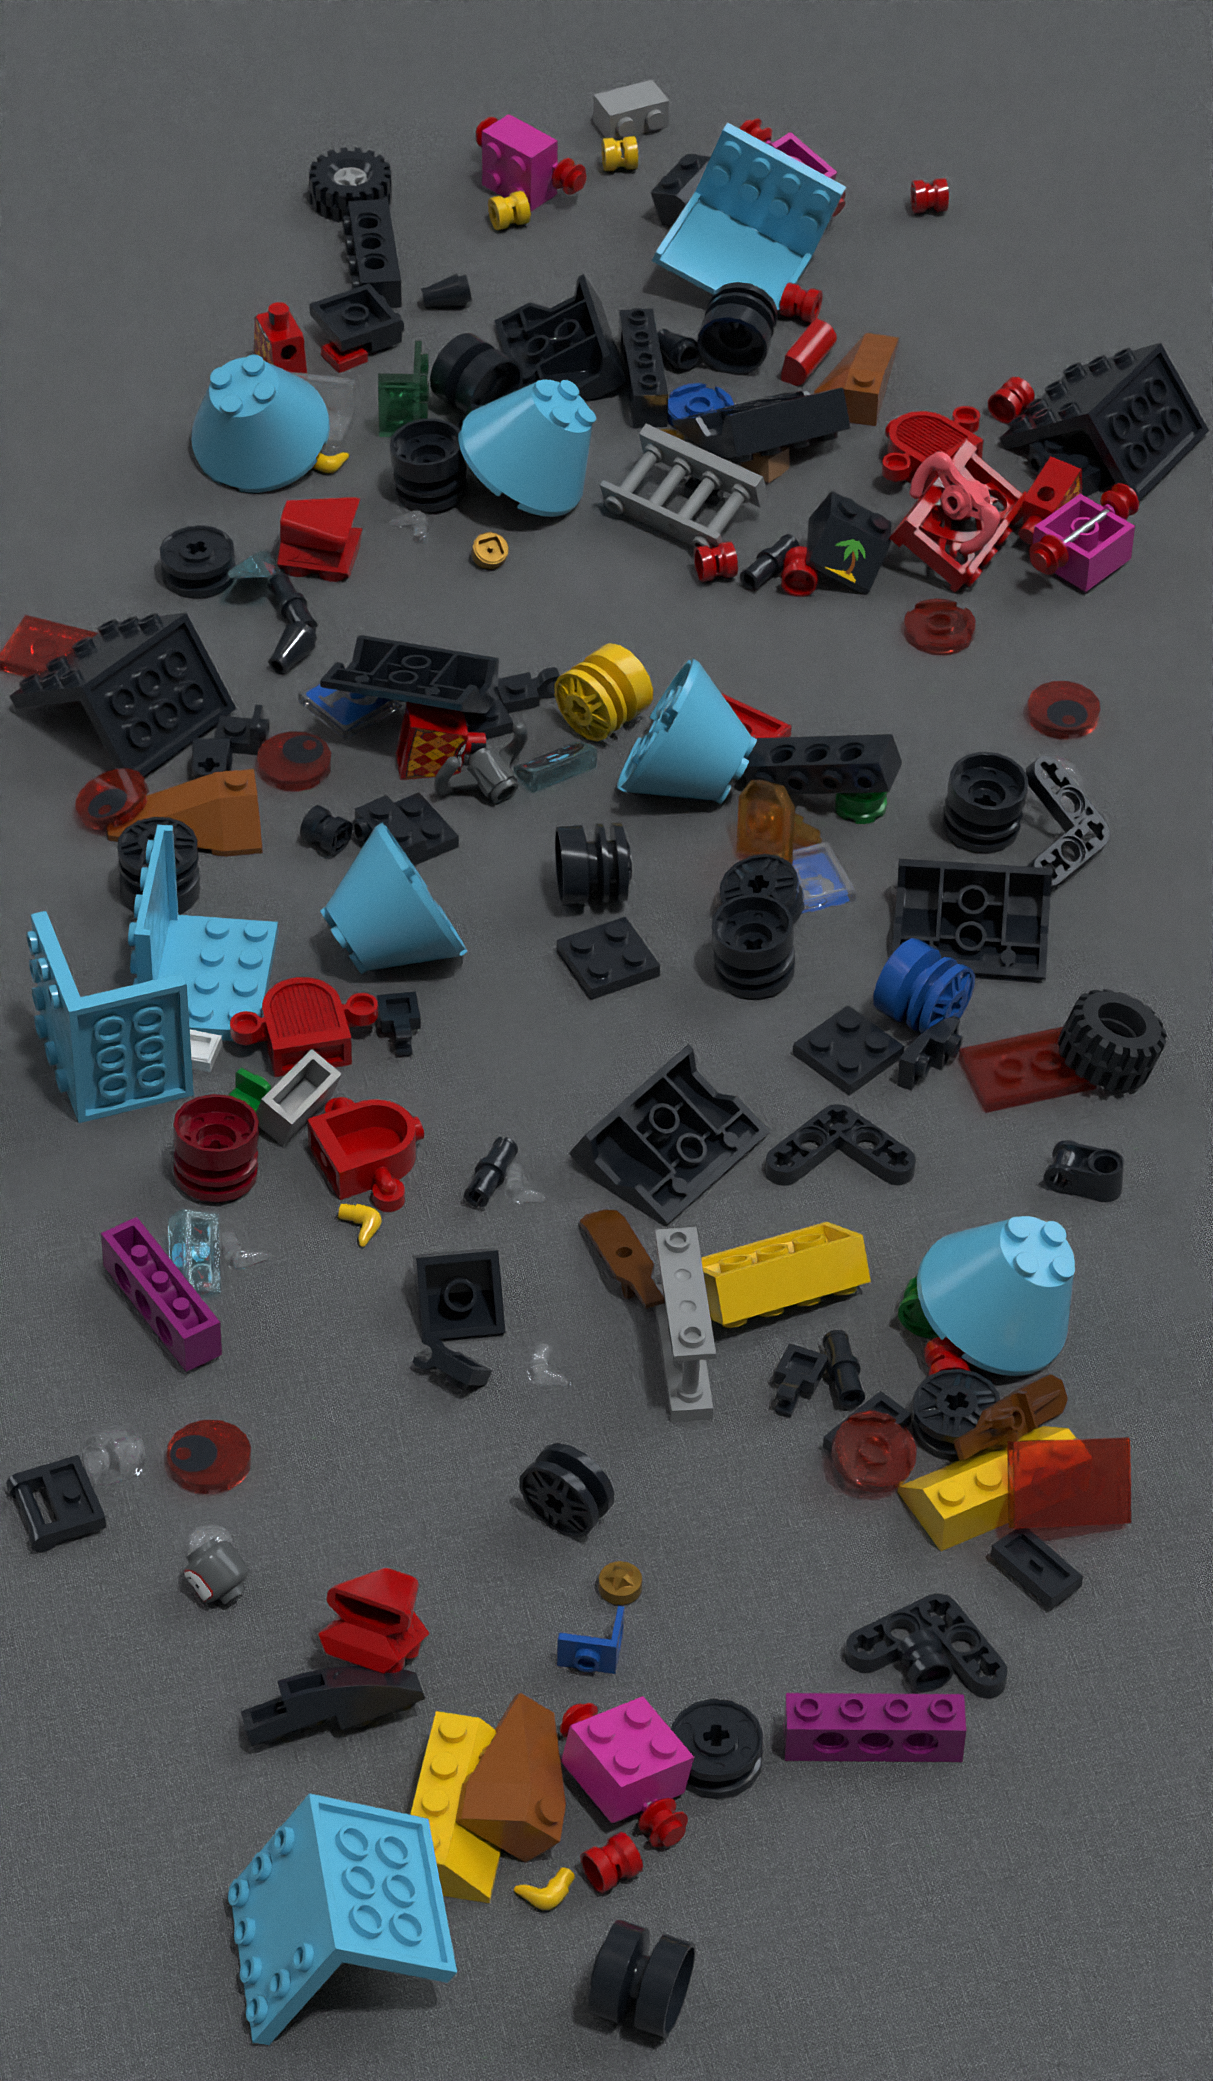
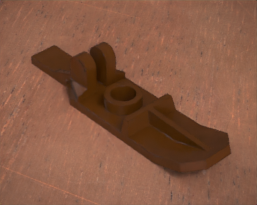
(623, 1255)
(1014, 1416)

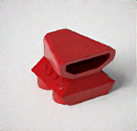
(319, 537)
(375, 1621)

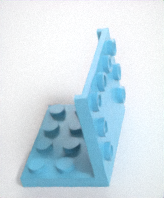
(750, 218)
(220, 958)
(111, 1046)
(332, 1891)

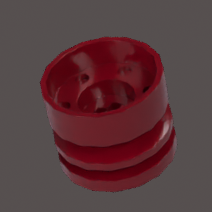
(215, 1147)

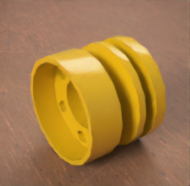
(603, 692)

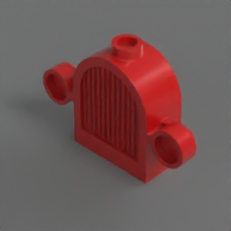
(923, 433)
(303, 1017)
(366, 1148)

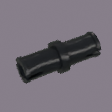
(768, 562)
(291, 603)
(491, 1171)
(843, 1369)

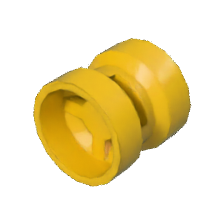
(613, 150)
(509, 210)

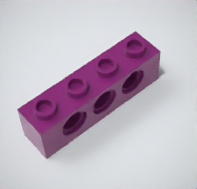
(161, 1294)
(874, 1727)

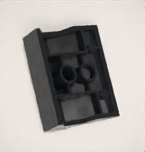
(564, 343)
(768, 424)
(418, 675)
(977, 914)
(668, 1140)

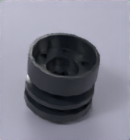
(737, 328)
(428, 465)
(985, 802)
(132, 857)
(592, 863)
(753, 946)

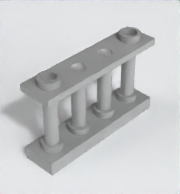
(685, 461)
(684, 1325)

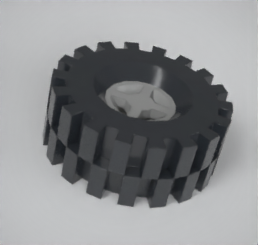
(347, 178)

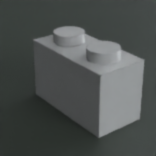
(631, 110)
(297, 1097)

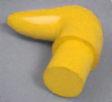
(330, 464)
(364, 1215)
(552, 1894)

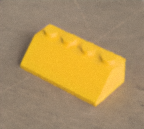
(784, 1272)
(968, 1494)
(464, 1859)

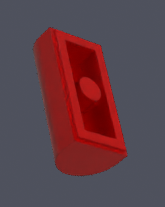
(808, 352)

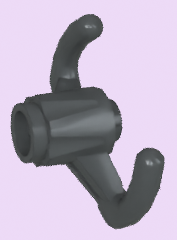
(487, 770)

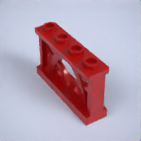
(920, 528)

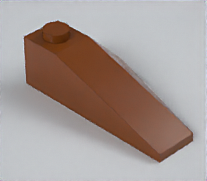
(864, 377)
(216, 807)
(518, 1784)

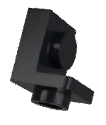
(245, 732)

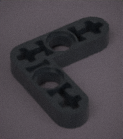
(1074, 824)
(840, 1138)
(918, 1617)

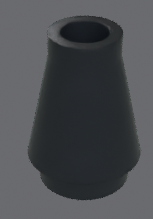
(447, 292)
(678, 349)
(295, 644)

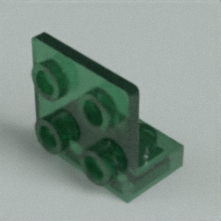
(402, 395)

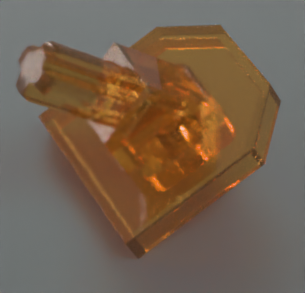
(770, 823)

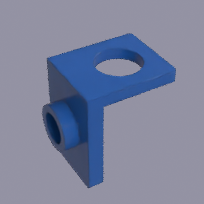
(592, 1653)

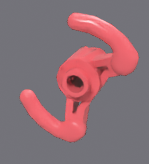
(959, 498)

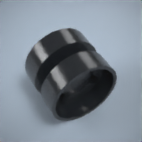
(473, 373)
(628, 1975)

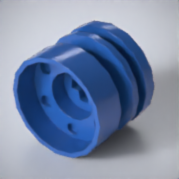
(922, 986)

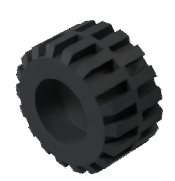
(1112, 1040)

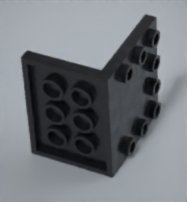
(1129, 408)
(140, 685)

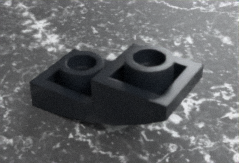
(929, 1050)

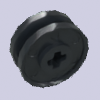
(197, 561)
(764, 876)
(949, 1407)
(566, 1490)
(724, 1747)

